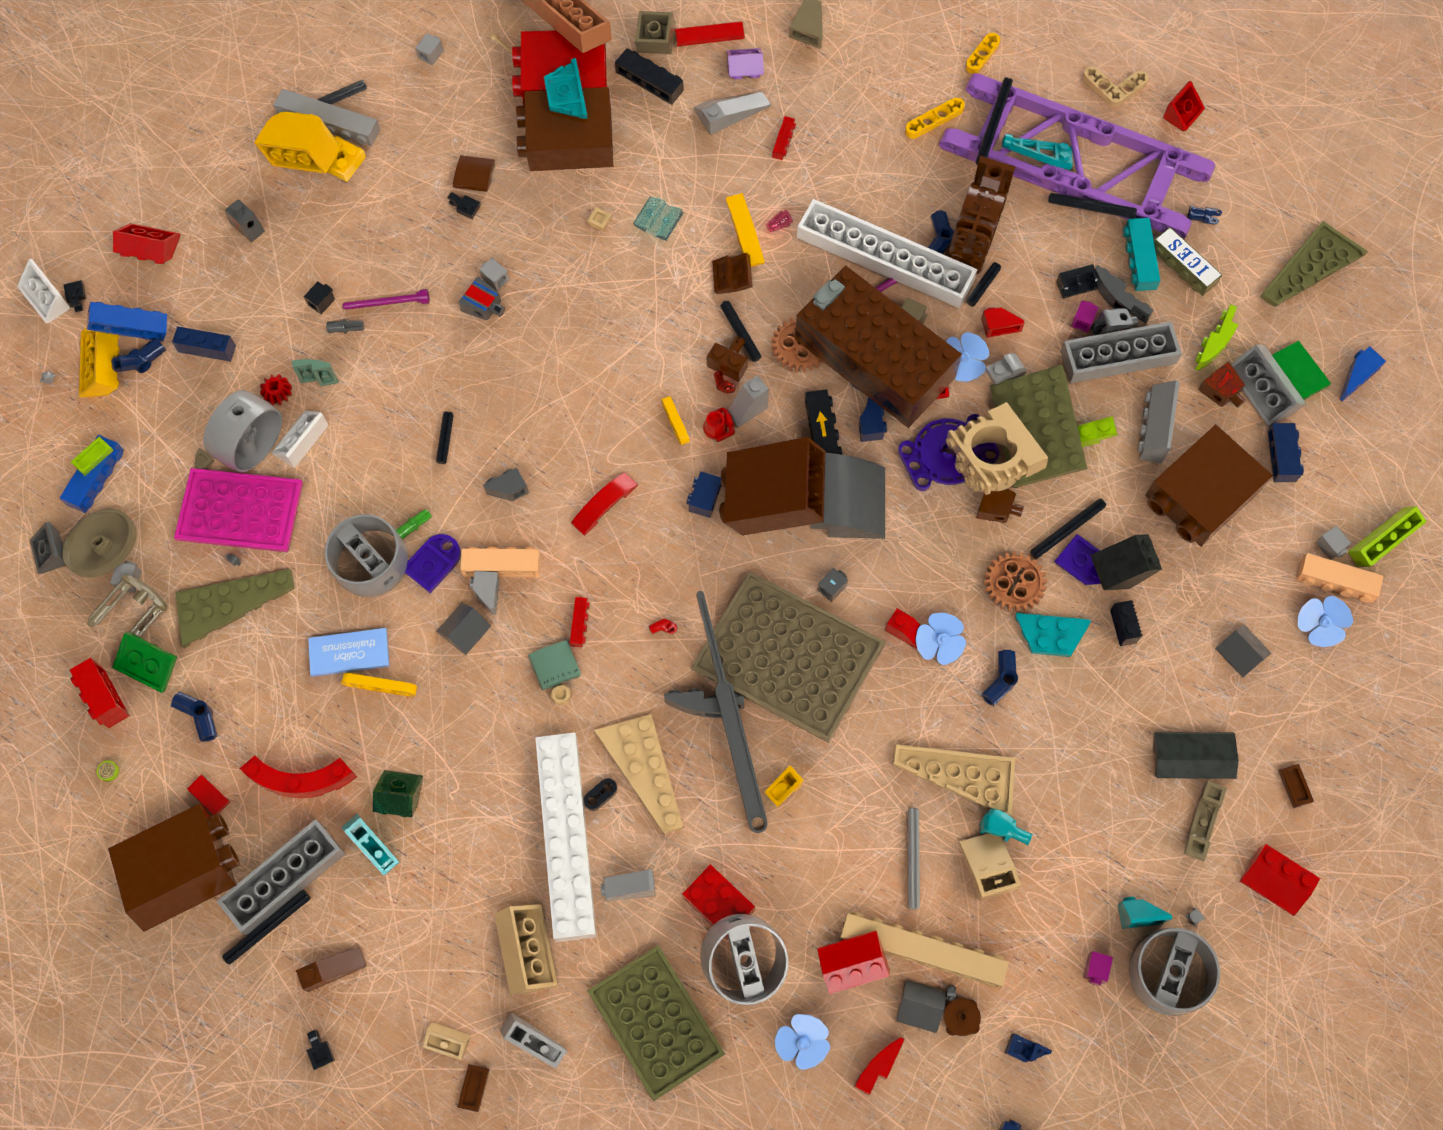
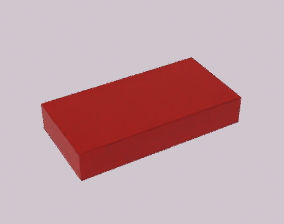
(208, 795)

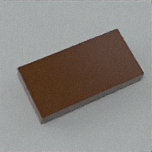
(1296, 786)
(473, 1088)

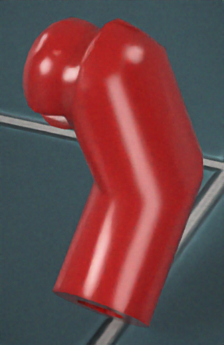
(663, 625)

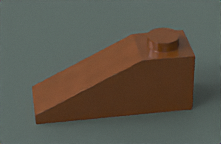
(330, 969)

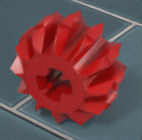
(269, 389)

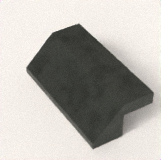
(1195, 755)

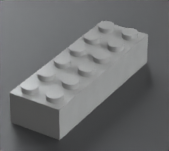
(1120, 352)
(281, 877)

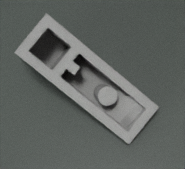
(532, 1040)

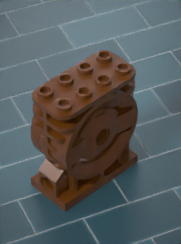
(981, 212)

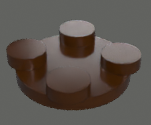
(962, 1017)

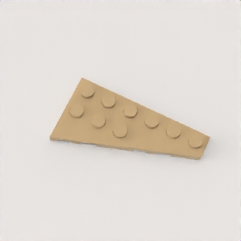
(640, 759)
(973, 776)

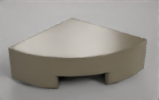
(203, 460)

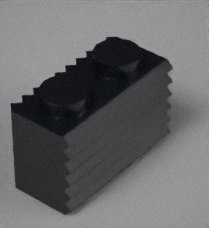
(1126, 623)

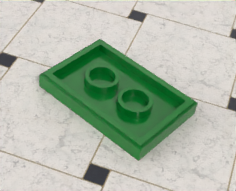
(1301, 370)
(144, 662)

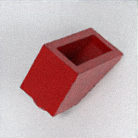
(1000, 322)
(903, 627)

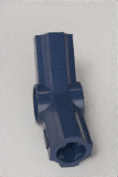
(942, 229)
(139, 359)
(1006, 668)
(204, 722)

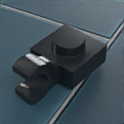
(465, 206)
(74, 294)
(320, 1053)

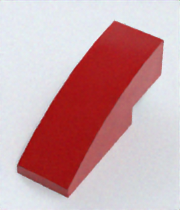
(878, 1066)

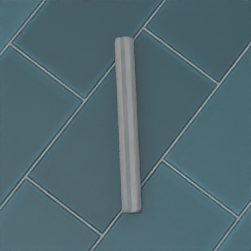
(913, 859)

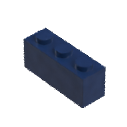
(203, 344)
(1285, 452)

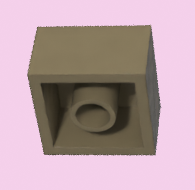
(655, 32)

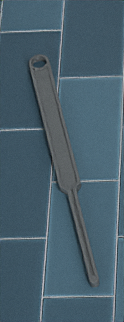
(734, 728)

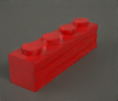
(783, 138)
(579, 619)

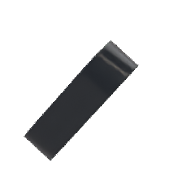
(597, 790)

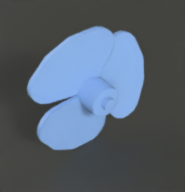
(974, 348)
(1333, 615)
(941, 634)
(809, 1041)

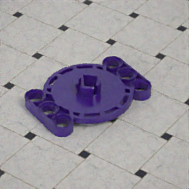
(934, 463)

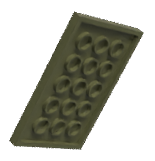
(1047, 412)
(656, 1023)

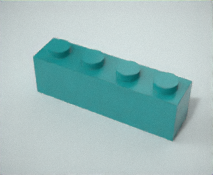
(1141, 254)

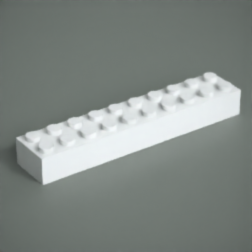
(886, 253)
(565, 838)

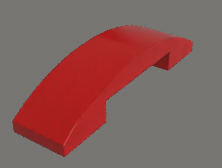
(602, 502)

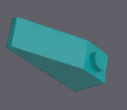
(370, 844)

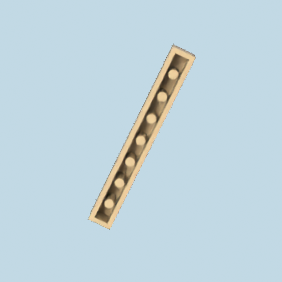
(930, 951)

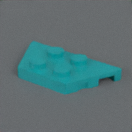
(565, 91)
(1051, 633)

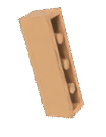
(507, 561)
(1339, 578)

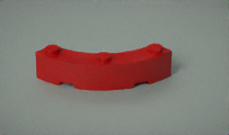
(299, 784)

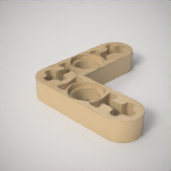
(1116, 91)

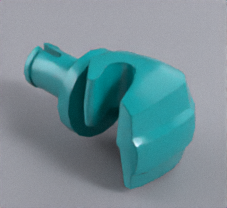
(1002, 824)

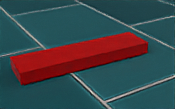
(709, 33)

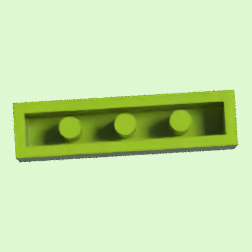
(1387, 536)

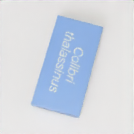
(348, 652)

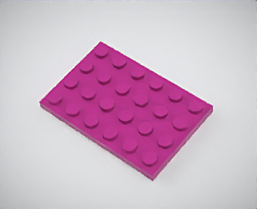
(238, 510)

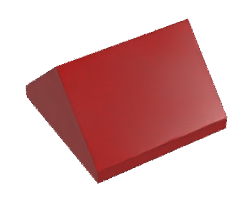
(1184, 107)

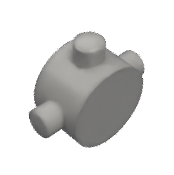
(47, 377)
(1195, 916)

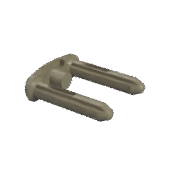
(143, 593)

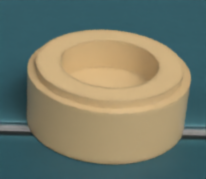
(560, 695)

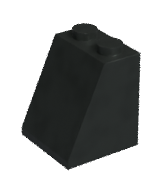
(1126, 563)

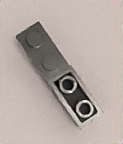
(1114, 293)
(695, 704)

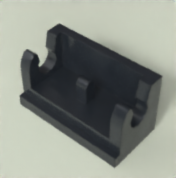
(1077, 281)

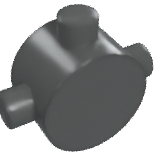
(233, 559)
(950, 992)

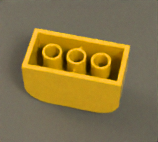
(298, 142)

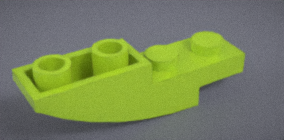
(1218, 339)
(1094, 431)

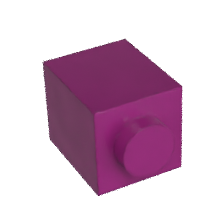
(1084, 316)
(1098, 968)

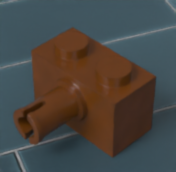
(728, 359)

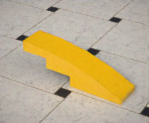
(744, 228)

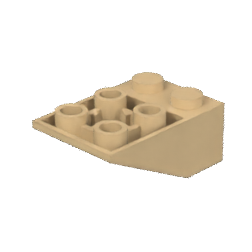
(989, 866)

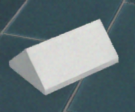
(41, 293)
(300, 437)

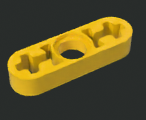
(983, 46)
(675, 420)

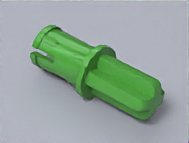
(413, 524)

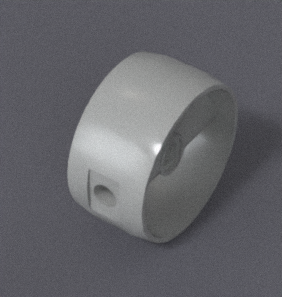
(242, 439)
(349, 535)
(1179, 957)
(752, 987)

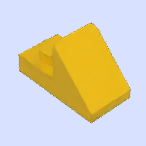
(784, 786)

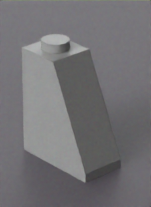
(749, 402)
(629, 886)

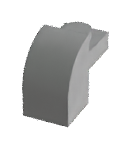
(1006, 369)

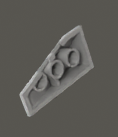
(726, 111)

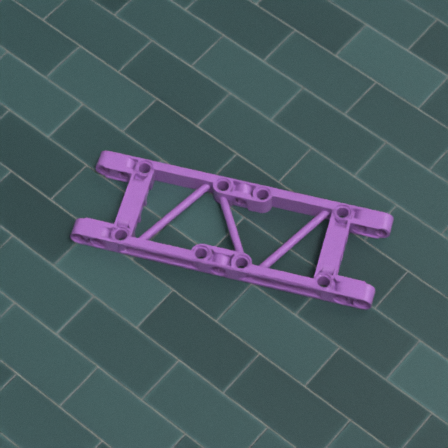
(1093, 129)

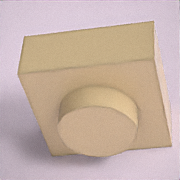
(599, 219)

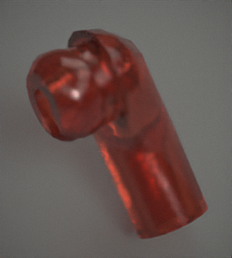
(722, 385)

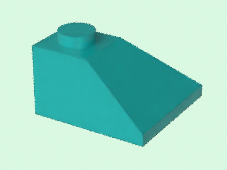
(1141, 913)

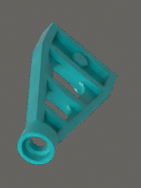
(1061, 152)

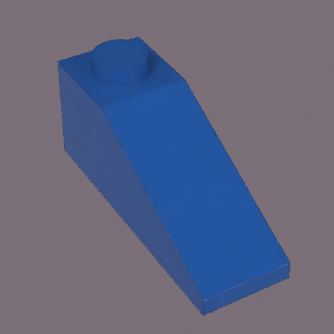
(1363, 367)

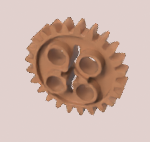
(790, 355)
(999, 574)

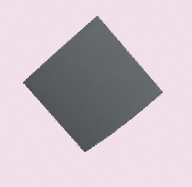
(853, 498)

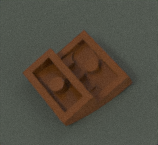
(473, 173)
(732, 274)

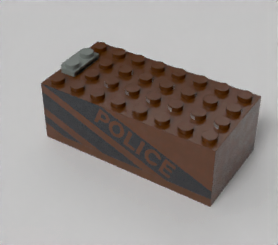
(877, 346)

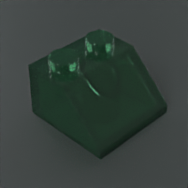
(397, 793)

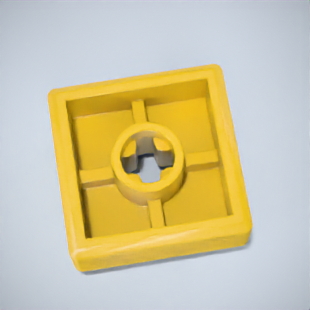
(347, 160)

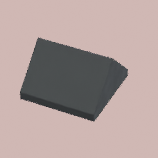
(47, 548)
(464, 628)
(1243, 650)
(921, 1006)

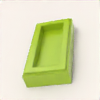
(92, 456)

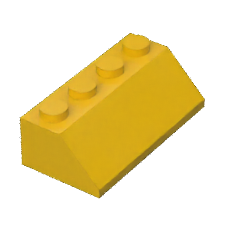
(95, 368)

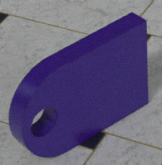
(432, 562)

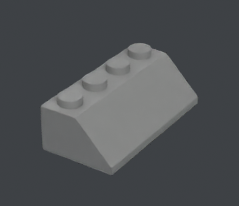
(1267, 385)
(1158, 422)

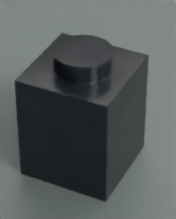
(319, 297)

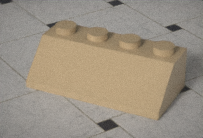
(525, 949)

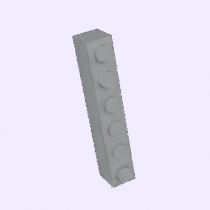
(338, 120)

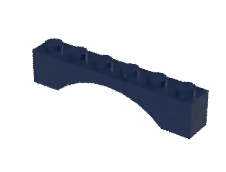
(871, 422)

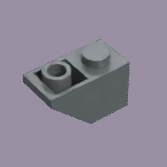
(507, 486)

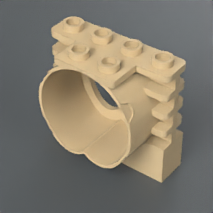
(998, 427)

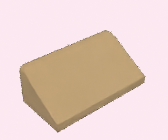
(446, 1041)

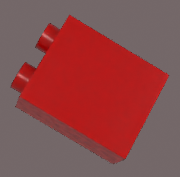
(545, 52)

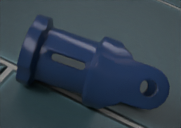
(1204, 215)

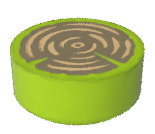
(107, 771)

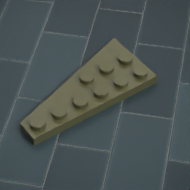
(1317, 259)
(220, 604)

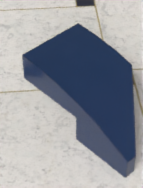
(1024, 1049)

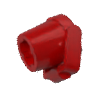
(716, 425)

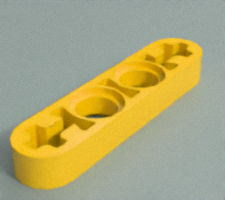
(935, 118)
(379, 684)

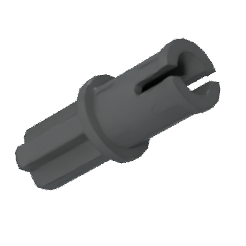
(344, 326)

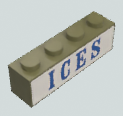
(1186, 261)

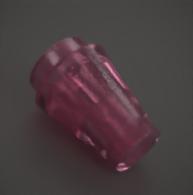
(779, 221)

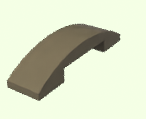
(1204, 820)

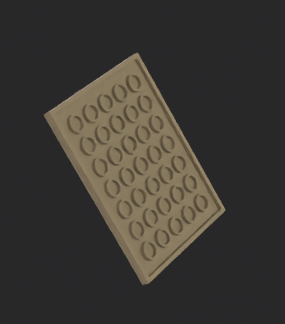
(790, 656)

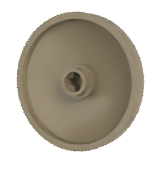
(99, 543)

